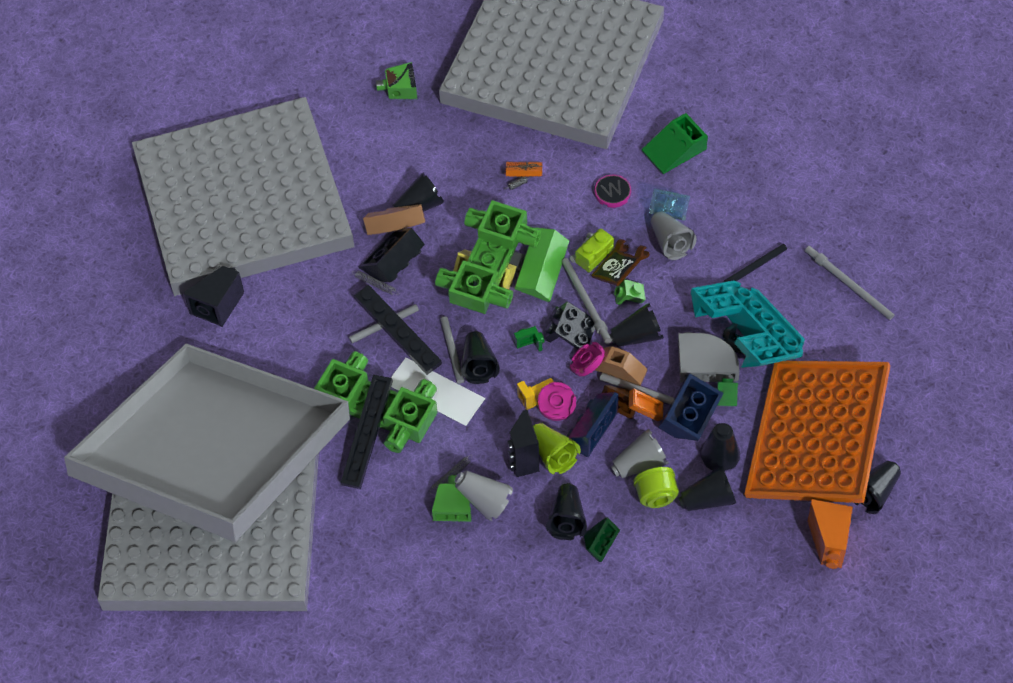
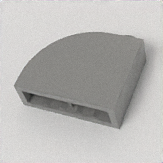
(706, 358)

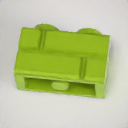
(594, 250)

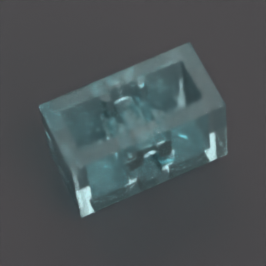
(670, 203)

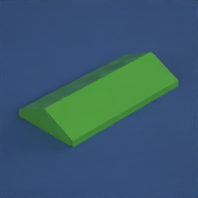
(542, 265)

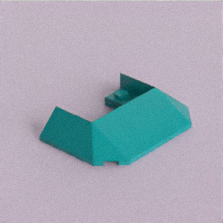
(766, 331)

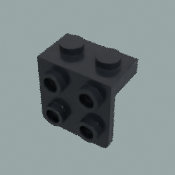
(570, 325)

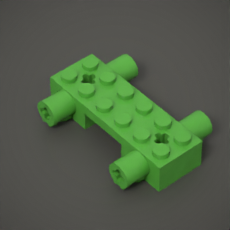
(479, 278)
(406, 412)

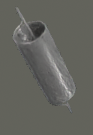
(518, 182)

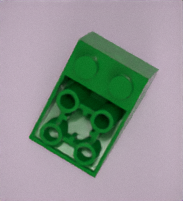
(676, 144)

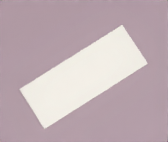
(450, 397)

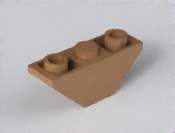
(622, 365)

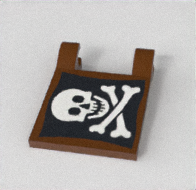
(619, 264)

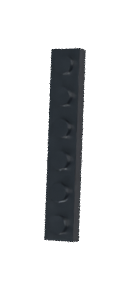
(398, 329)
(366, 432)

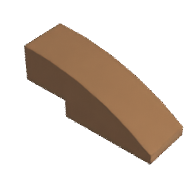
(393, 219)

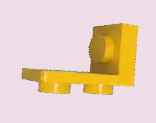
(529, 394)

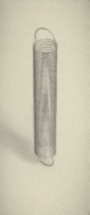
(371, 279)
(449, 471)

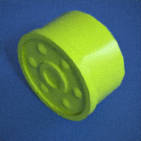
(656, 487)

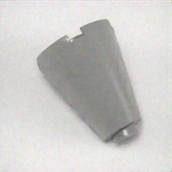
(672, 235)
(639, 456)
(483, 493)

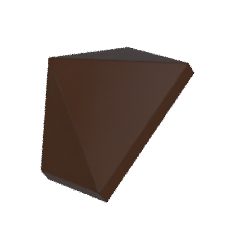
(623, 400)

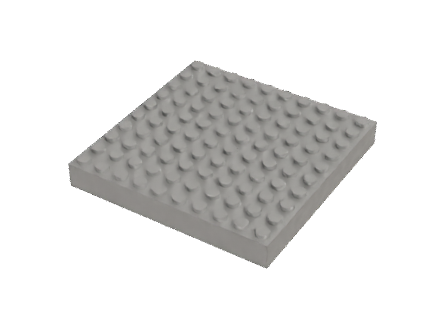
(554, 64)
(242, 194)
(208, 441)
(175, 566)

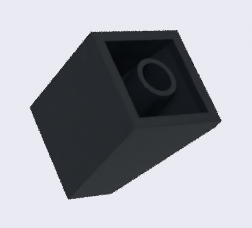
(215, 295)

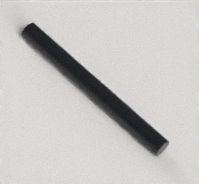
(756, 264)

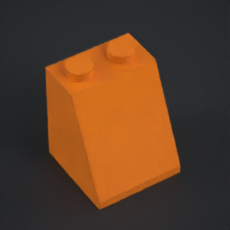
(830, 531)

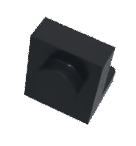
(731, 336)

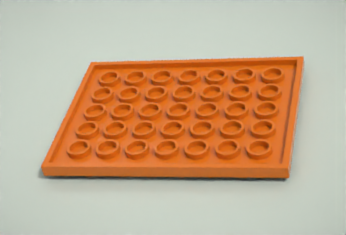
(818, 431)

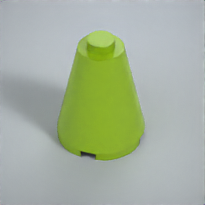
(556, 449)

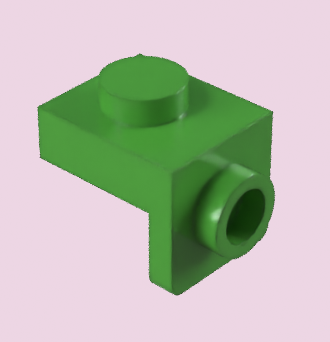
(629, 291)

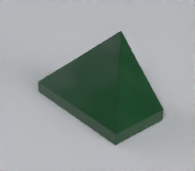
(600, 538)

